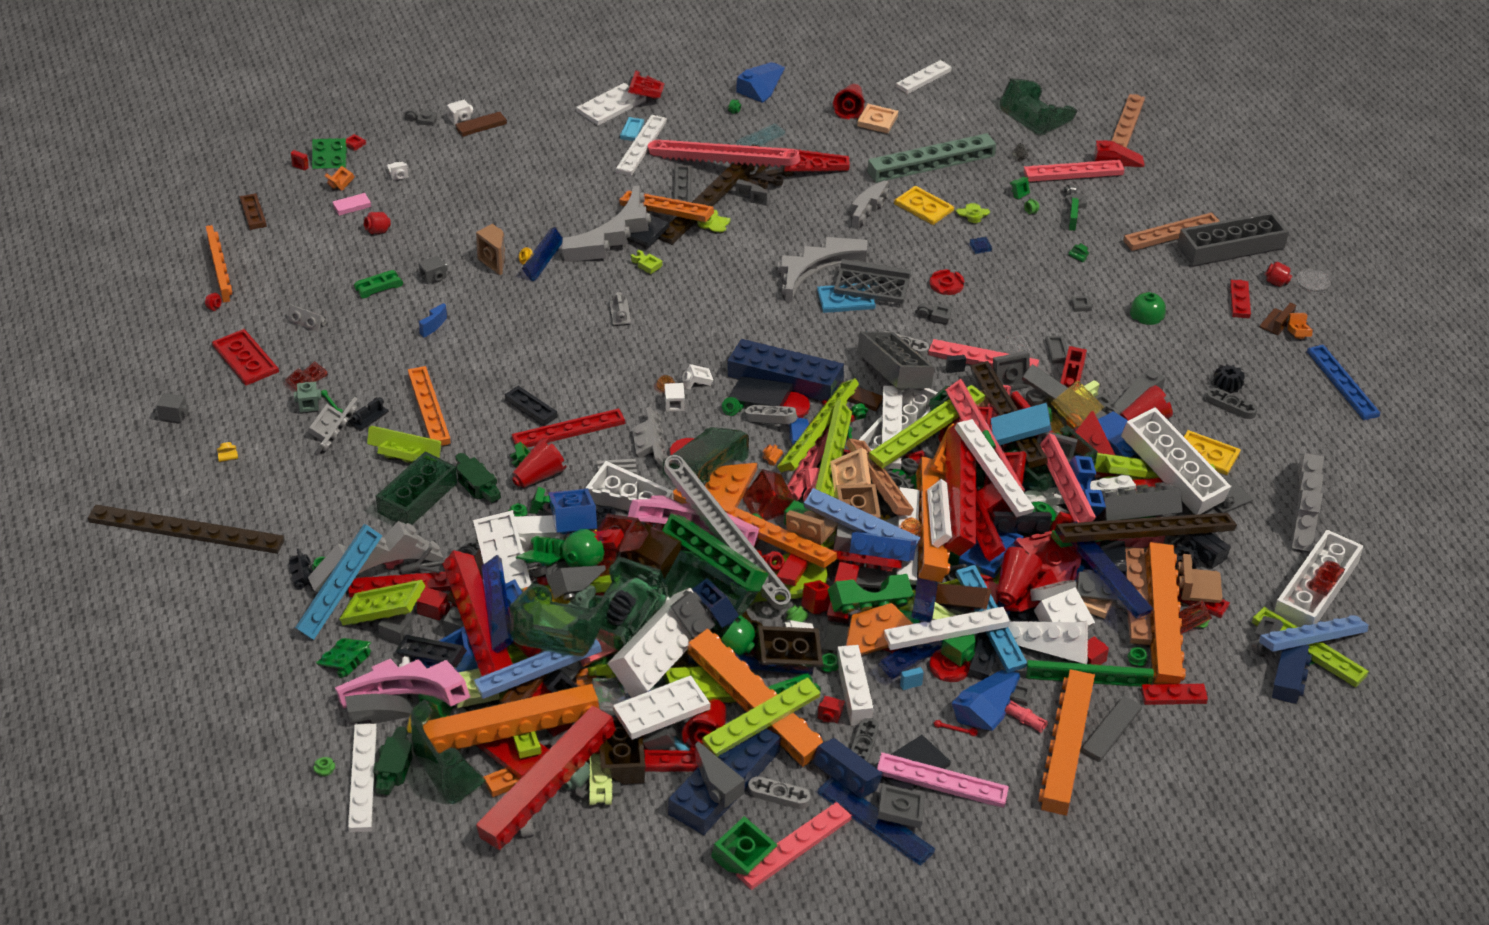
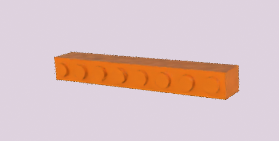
(932, 561)
(1165, 620)
(750, 692)
(511, 718)
(1068, 741)

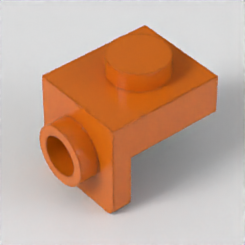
(340, 178)
(1297, 325)

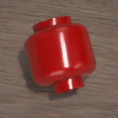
(377, 223)
(1278, 274)

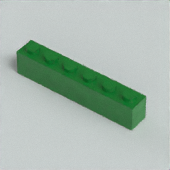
(715, 552)

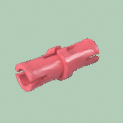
(1026, 716)

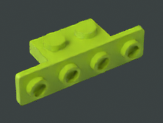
(401, 445)
(1121, 465)

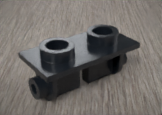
(369, 414)
(300, 569)

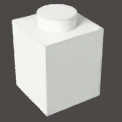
(674, 397)

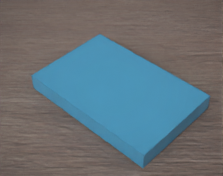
(837, 302)
(1021, 424)

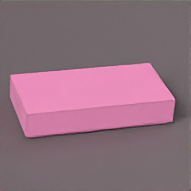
(351, 204)

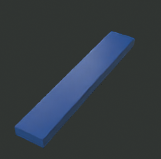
(1343, 382)

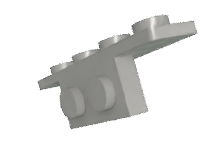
(327, 424)
(649, 437)

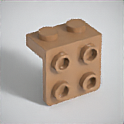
(810, 525)
(1197, 583)

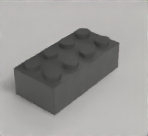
(1141, 501)

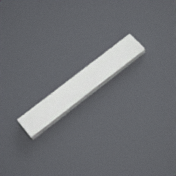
(639, 146)
(910, 567)

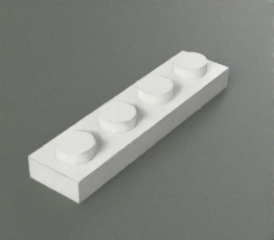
(923, 77)
(939, 513)

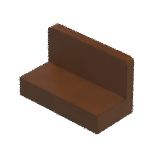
(1278, 319)

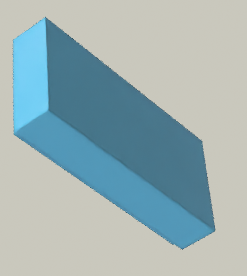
(632, 129)

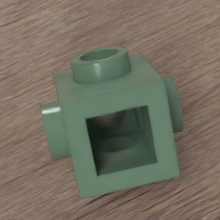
(307, 396)

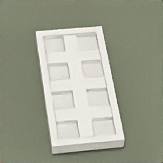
(610, 104)
(500, 537)
(661, 707)

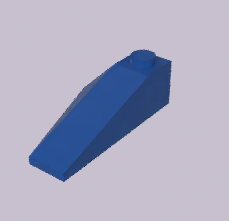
(759, 81)
(986, 701)

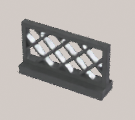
(872, 274)

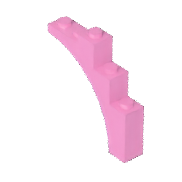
(659, 508)
(413, 678)

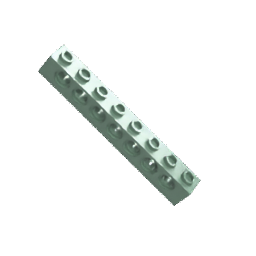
(931, 157)

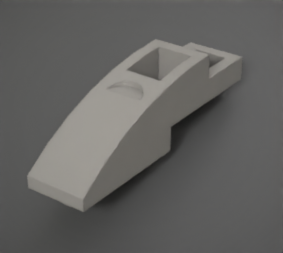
(869, 201)

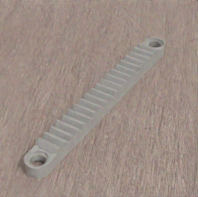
(723, 526)

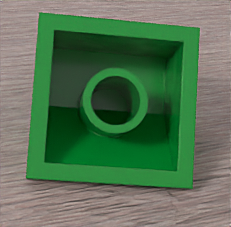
(742, 848)

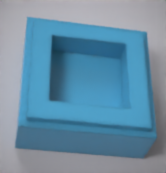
(911, 678)

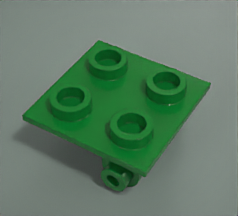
(329, 153)
(544, 551)
(346, 655)

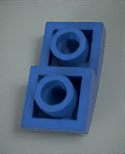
(434, 321)
(797, 429)

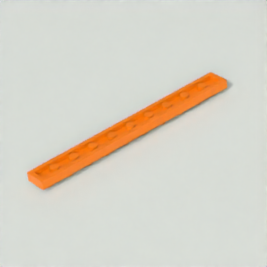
(778, 536)

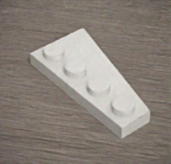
(1054, 638)

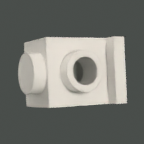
(459, 111)

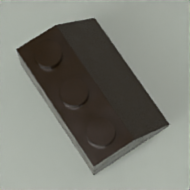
(657, 550)
(788, 646)
(623, 757)

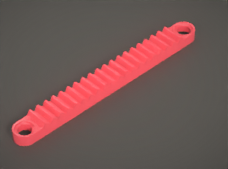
(724, 153)

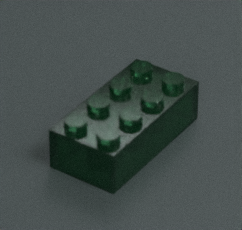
(416, 489)

